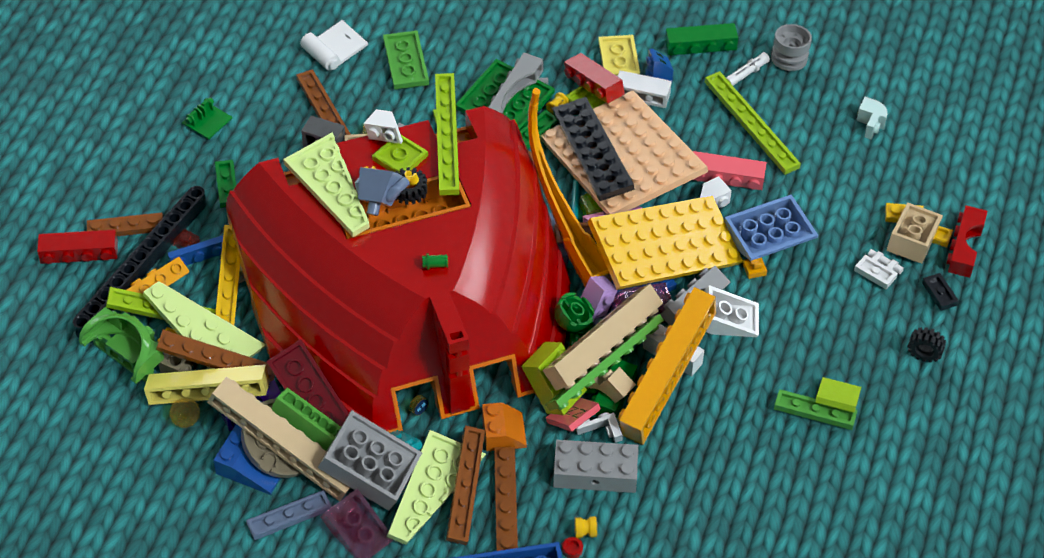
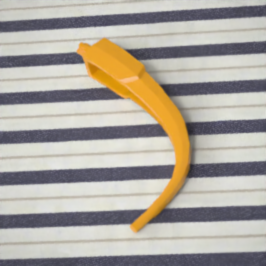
(578, 244)

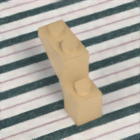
(614, 384)

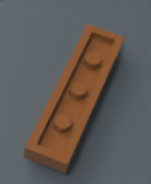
(127, 224)

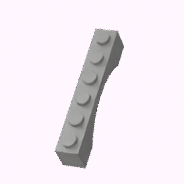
(525, 73)

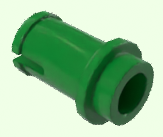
(431, 261)

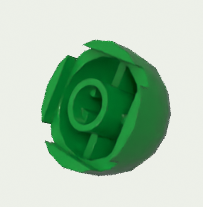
(573, 313)

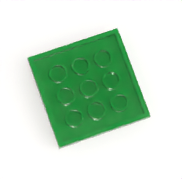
(488, 85)

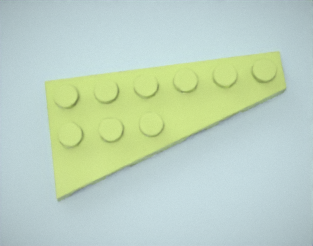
(328, 179)
(198, 323)
(428, 486)

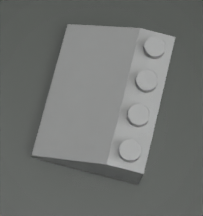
(370, 460)

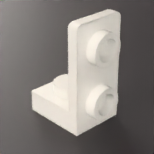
(604, 419)

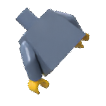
(381, 187)

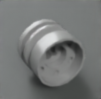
(791, 47)

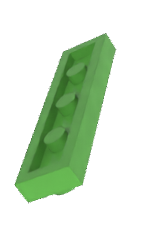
(808, 408)

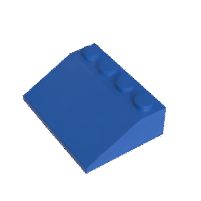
(235, 465)

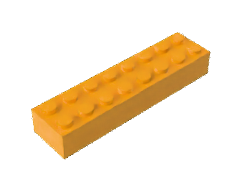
(667, 366)

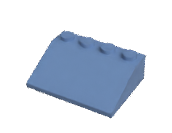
(769, 228)

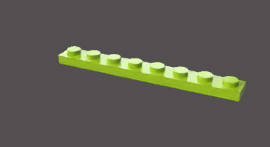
(752, 123)
(447, 134)

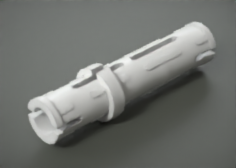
(752, 66)

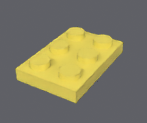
(619, 54)

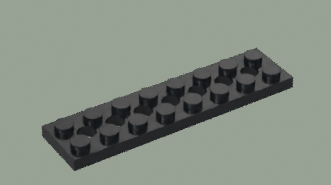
(588, 157)

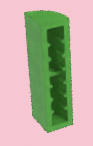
(306, 418)

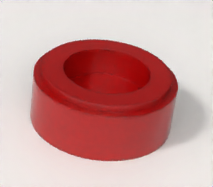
(572, 547)

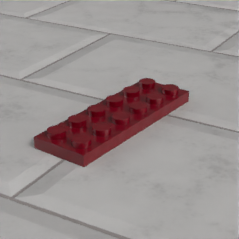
(301, 374)

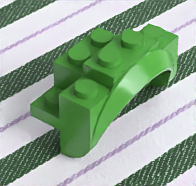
(130, 346)

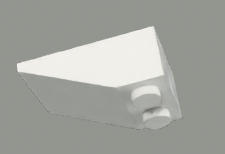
(733, 315)

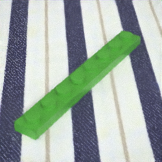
(561, 400)

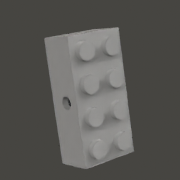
(596, 466)

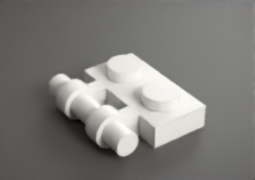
(872, 269)

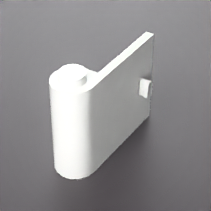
(333, 45)

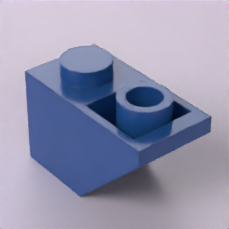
(658, 66)

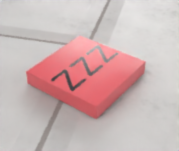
(575, 416)

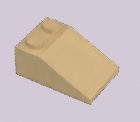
(914, 233)

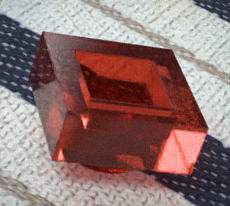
(186, 239)

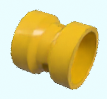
(585, 527)

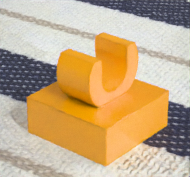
(754, 268)

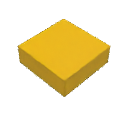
(942, 236)

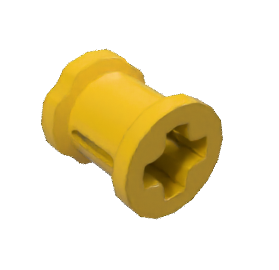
(557, 101)

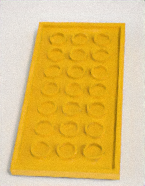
(664, 242)

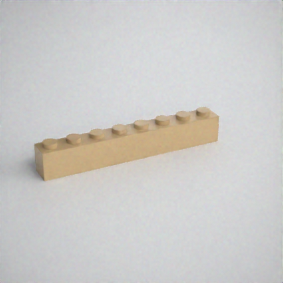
(602, 337)
(275, 434)

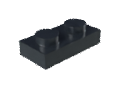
(940, 291)

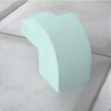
(873, 114)

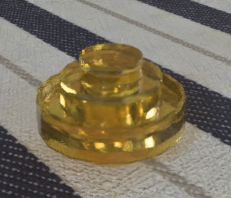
(184, 412)

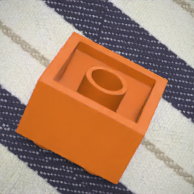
(503, 426)

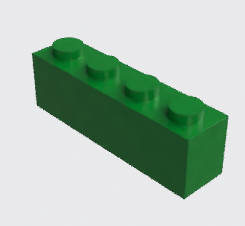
(701, 39)

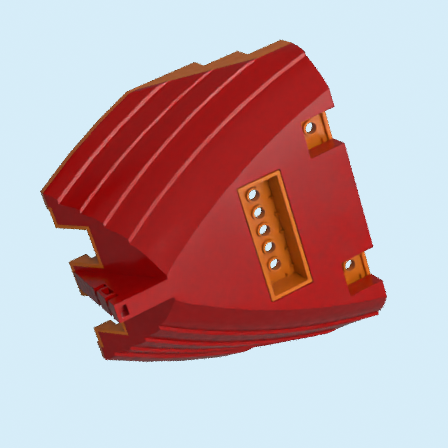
(370, 304)

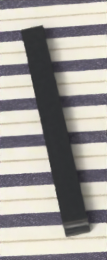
(147, 253)

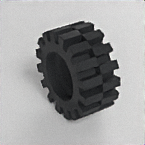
(415, 193)
(926, 344)

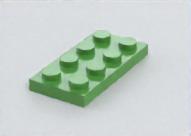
(405, 59)

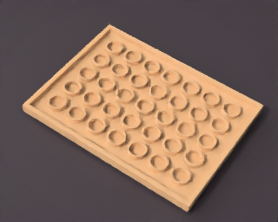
(645, 145)

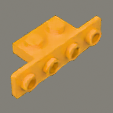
(167, 275)

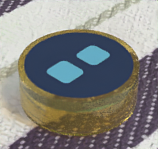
(419, 405)

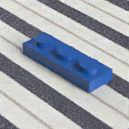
(199, 251)

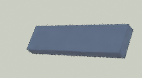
(288, 515)

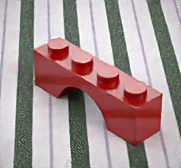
(963, 256)

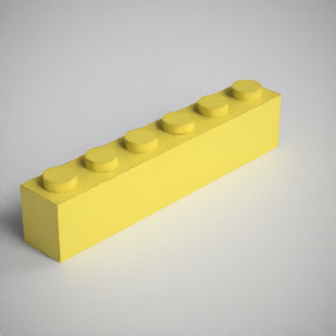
(200, 384)

